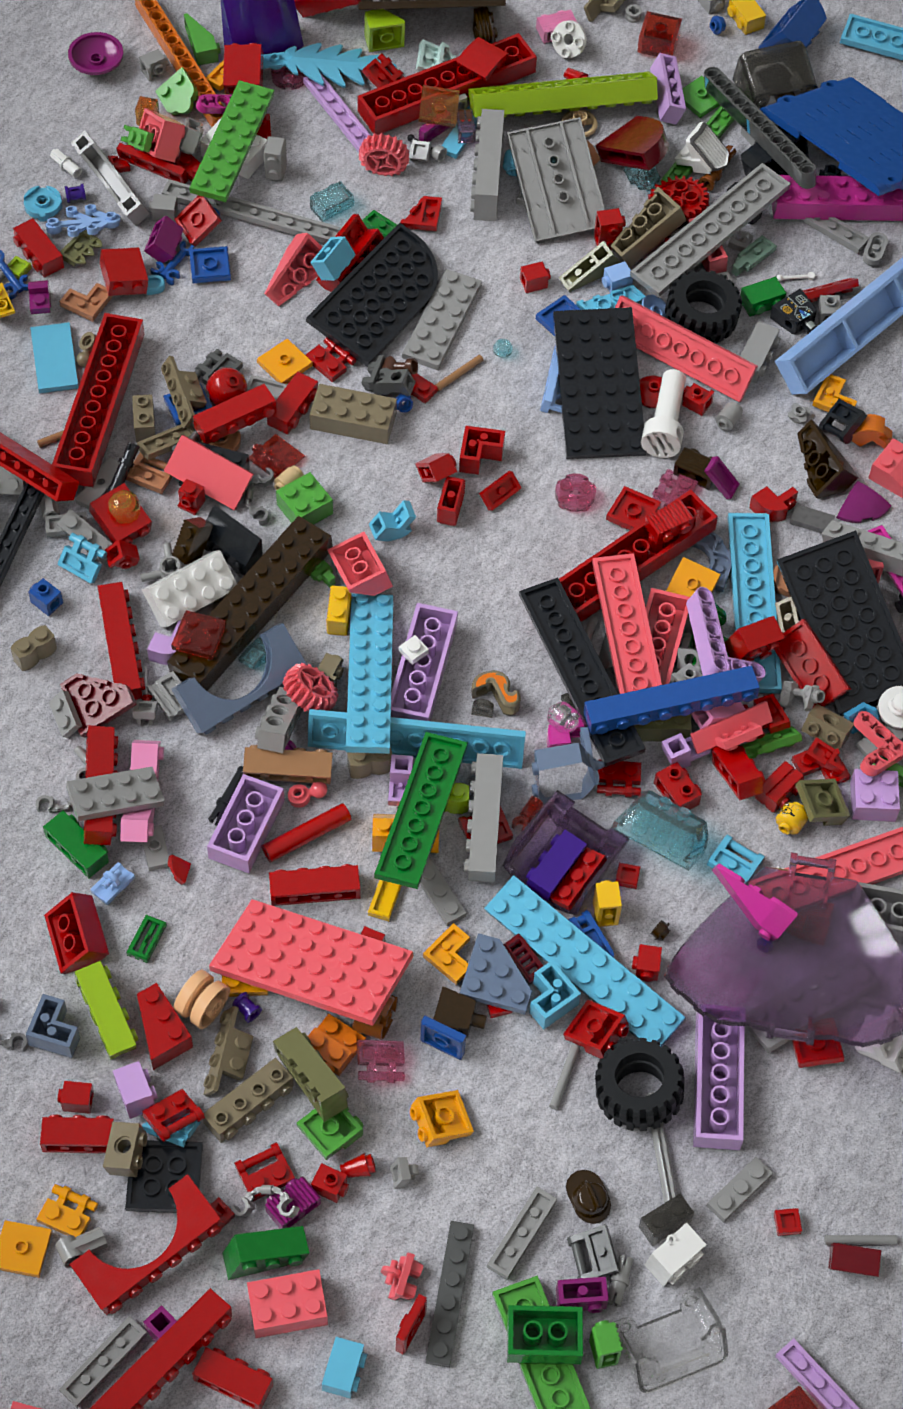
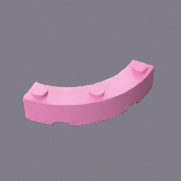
(139, 825)

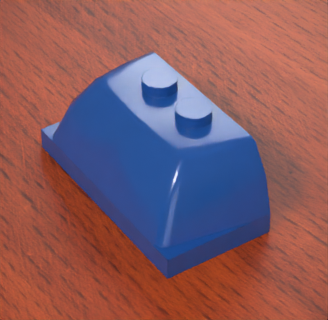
(798, 24)

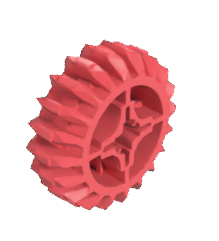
(384, 154)
(310, 688)

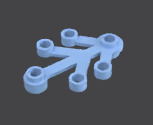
(93, 225)

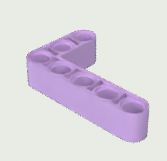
(710, 639)

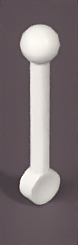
(810, 276)

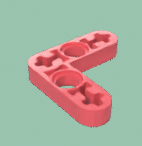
(889, 747)

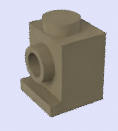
(332, 667)

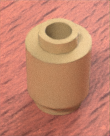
(287, 476)

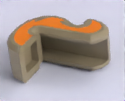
(500, 687)

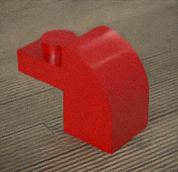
(776, 506)

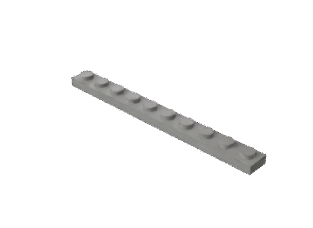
(258, 214)

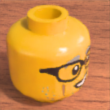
(791, 818)

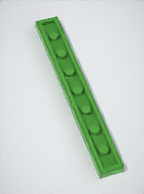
(719, 124)

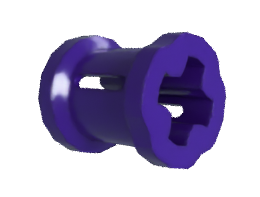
(75, 193)
(247, 1007)

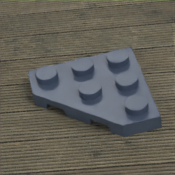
(494, 977)

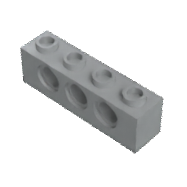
(278, 722)

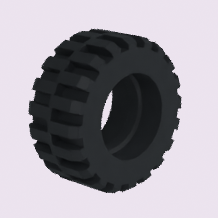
(706, 288)
(640, 1057)

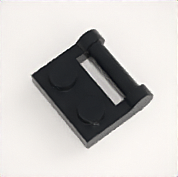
(846, 415)

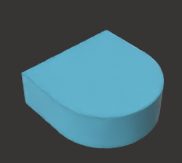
(156, 284)

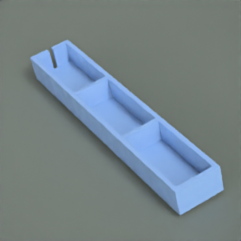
(844, 332)

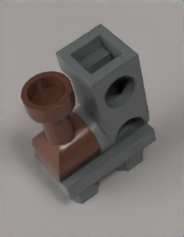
(391, 376)

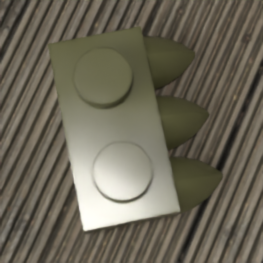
(79, 248)

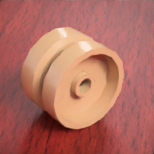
(201, 999)

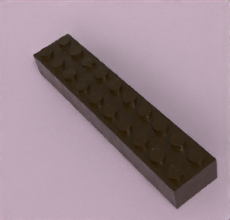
(257, 599)

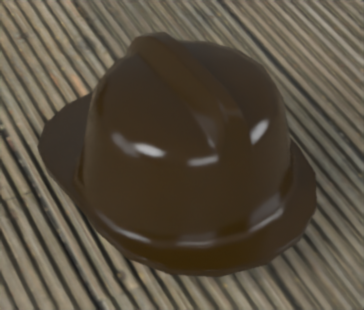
(588, 1196)

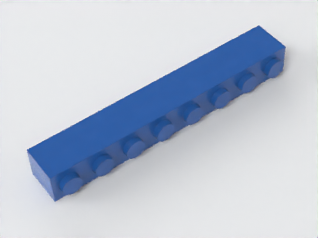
(671, 700)

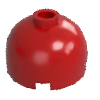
(225, 385)

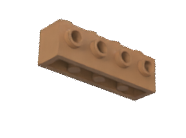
(289, 766)

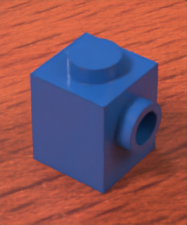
(45, 597)

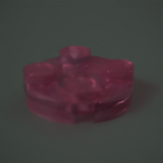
(284, 80)
(575, 502)

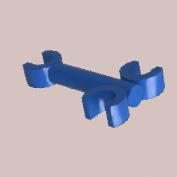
(170, 271)
(14, 285)

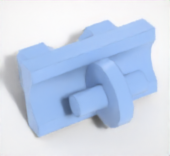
(112, 883)

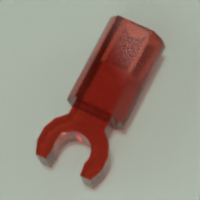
(528, 812)

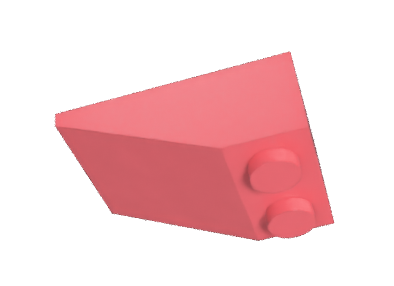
(166, 134)
(888, 468)

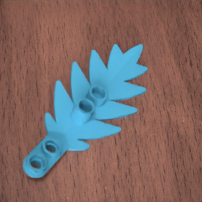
(327, 61)

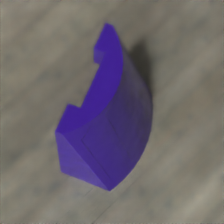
(261, 22)

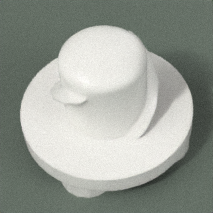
(569, 39)
(891, 707)

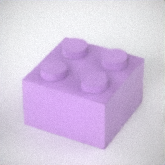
(875, 796)

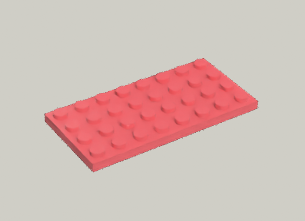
(312, 962)

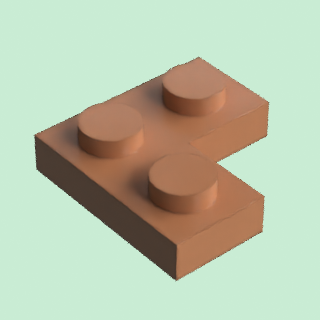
(86, 306)

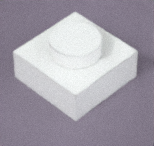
(413, 649)

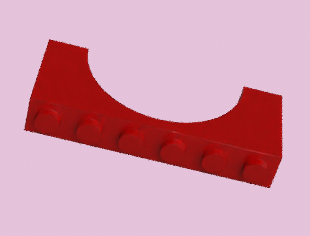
(115, 1285)

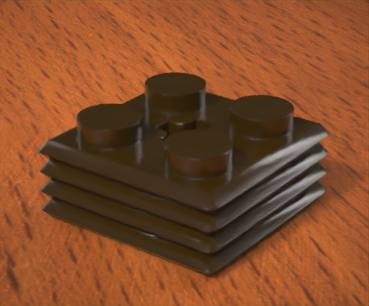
(483, 26)

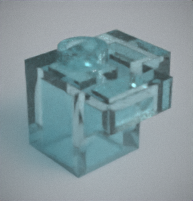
(642, 178)

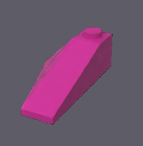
(766, 914)

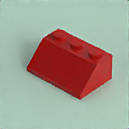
(76, 933)

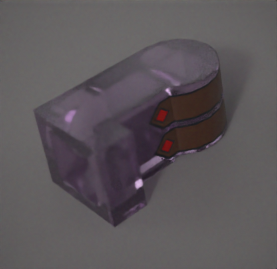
(465, 124)

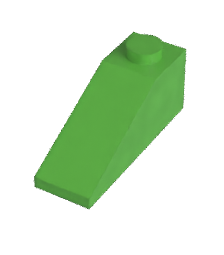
(201, 42)

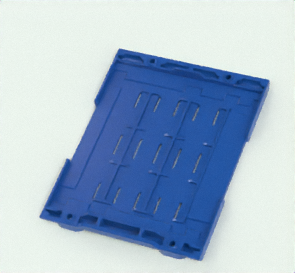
(850, 127)

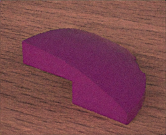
(863, 504)

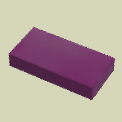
(722, 477)

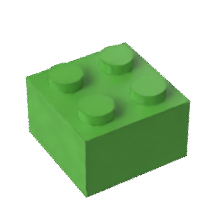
(306, 499)

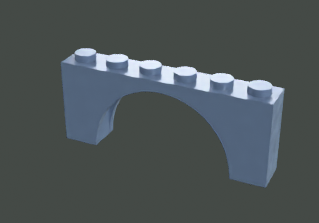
(208, 710)

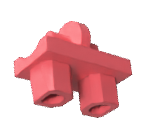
(406, 1267)

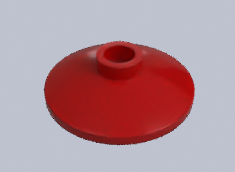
(649, 395)

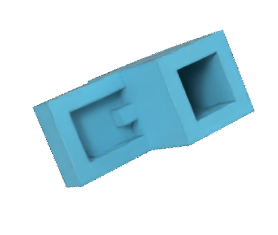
(394, 525)

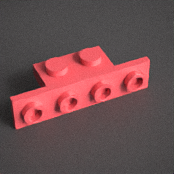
(733, 730)

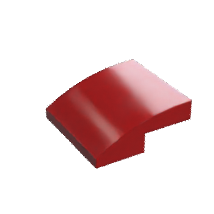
(481, 58)

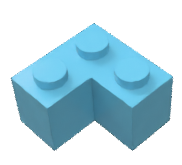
(557, 995)

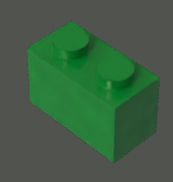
(761, 296)

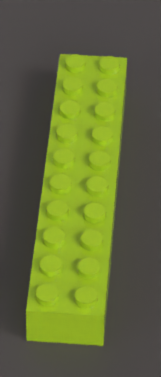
(565, 94)

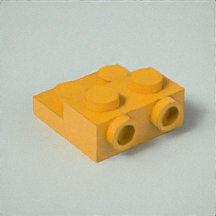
(440, 1118)

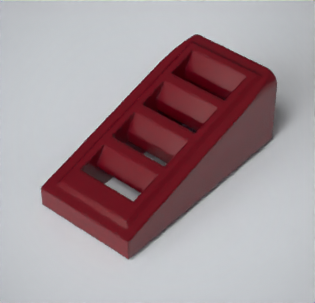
(518, 941)

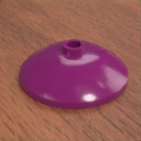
(95, 53)

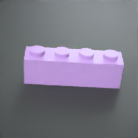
(669, 87)

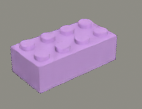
(245, 823)

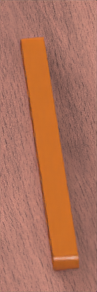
(175, 49)

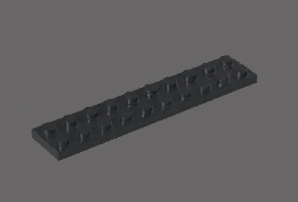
(577, 664)

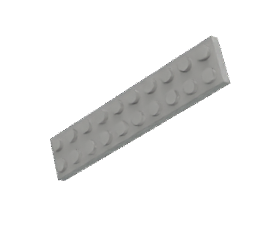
(710, 229)

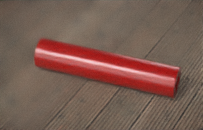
(306, 832)

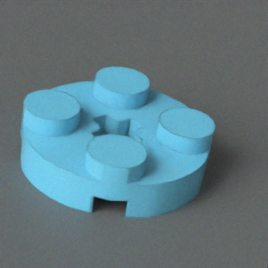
(46, 210)

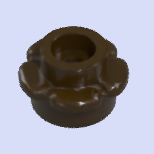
(661, 930)

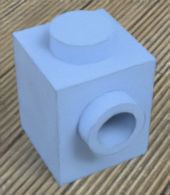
(617, 276)

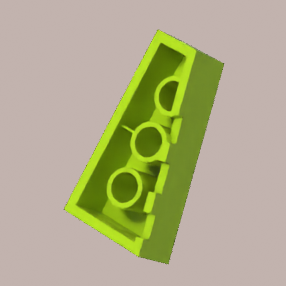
(106, 1010)

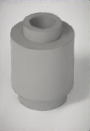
(729, 416)

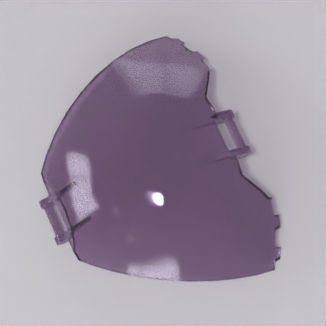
(823, 979)

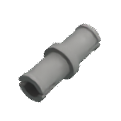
(620, 1281)

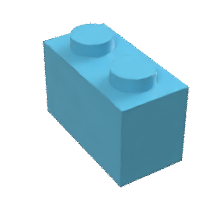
(333, 258)
(343, 1368)

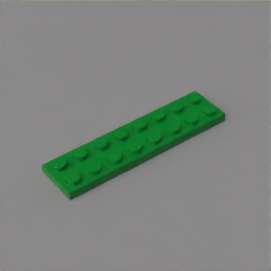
(421, 810)

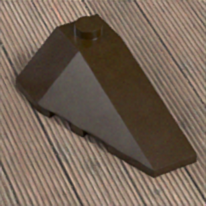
(825, 465)

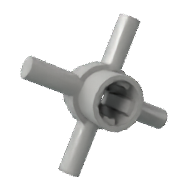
(166, 564)

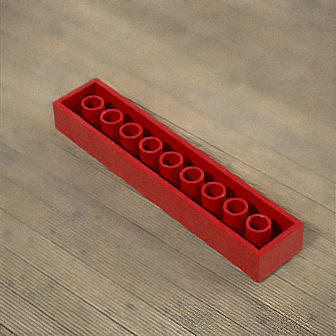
(400, 100)
(99, 398)
(581, 582)

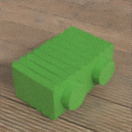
(605, 1344)

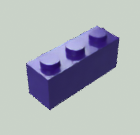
(555, 864)

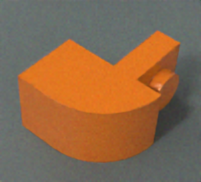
(874, 430)

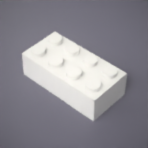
(190, 588)

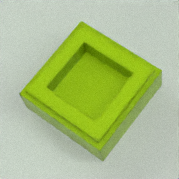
(19, 266)

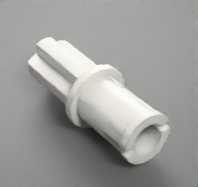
(66, 163)

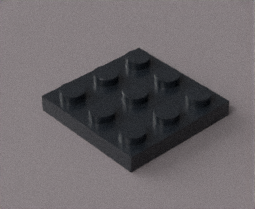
(162, 1168)

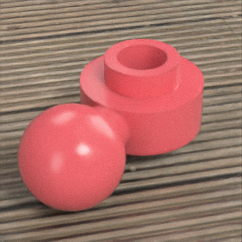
(317, 790)

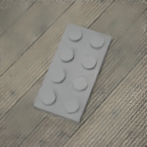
(115, 793)

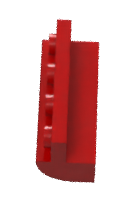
(362, 242)

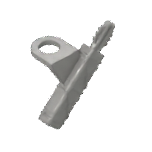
(685, 652)

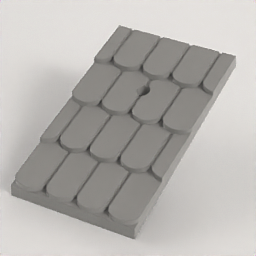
(559, 195)

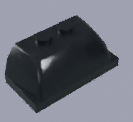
(756, 155)

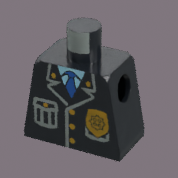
(795, 313)

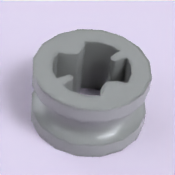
(633, 18)

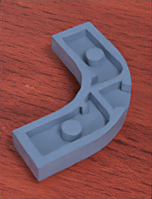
(718, 556)

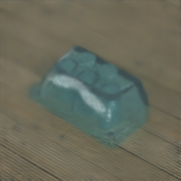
(664, 829)

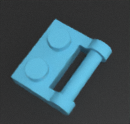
(734, 862)

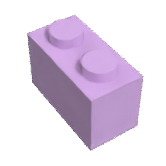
(134, 1088)

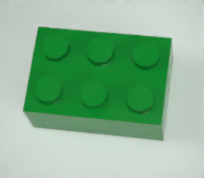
(544, 1334)

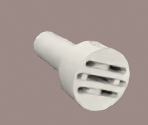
(663, 432)

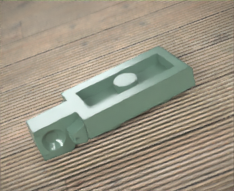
(753, 255)

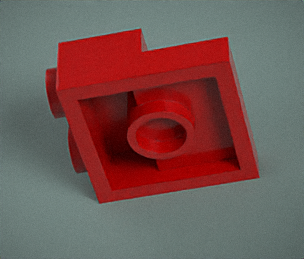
(597, 1028)

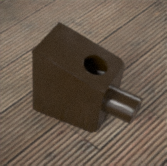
(458, 1012)

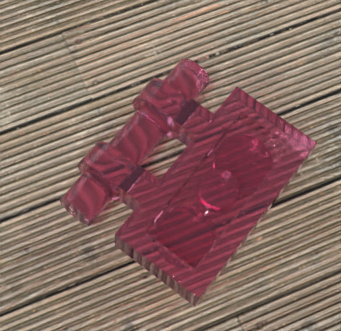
(678, 487)
(380, 1053)

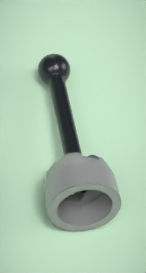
(437, 152)

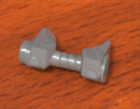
(810, 694)

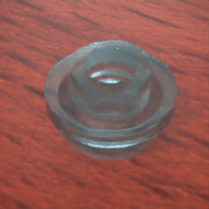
(502, 344)

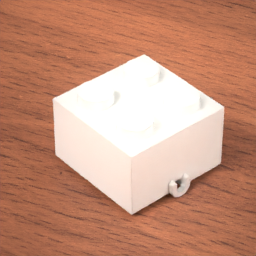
(675, 1254)

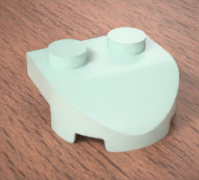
(432, 55)

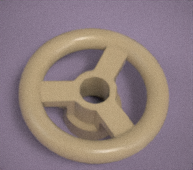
(583, 114)

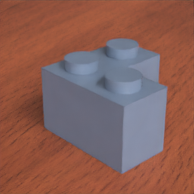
(48, 1029)

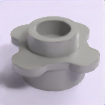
(798, 417)

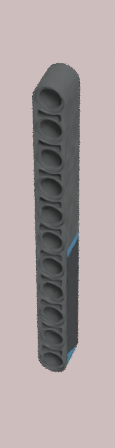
(760, 128)

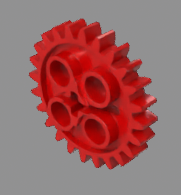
(688, 194)

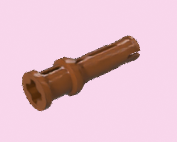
(710, 179)

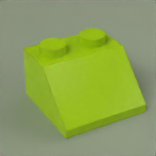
(383, 30)

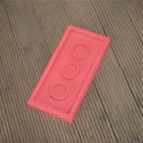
(219, 476)

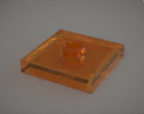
(439, 106)

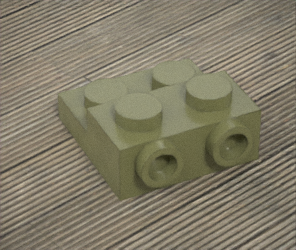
(823, 801)

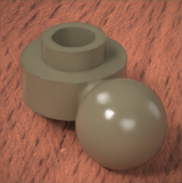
(86, 344)

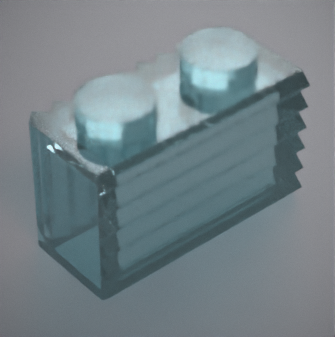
(331, 201)

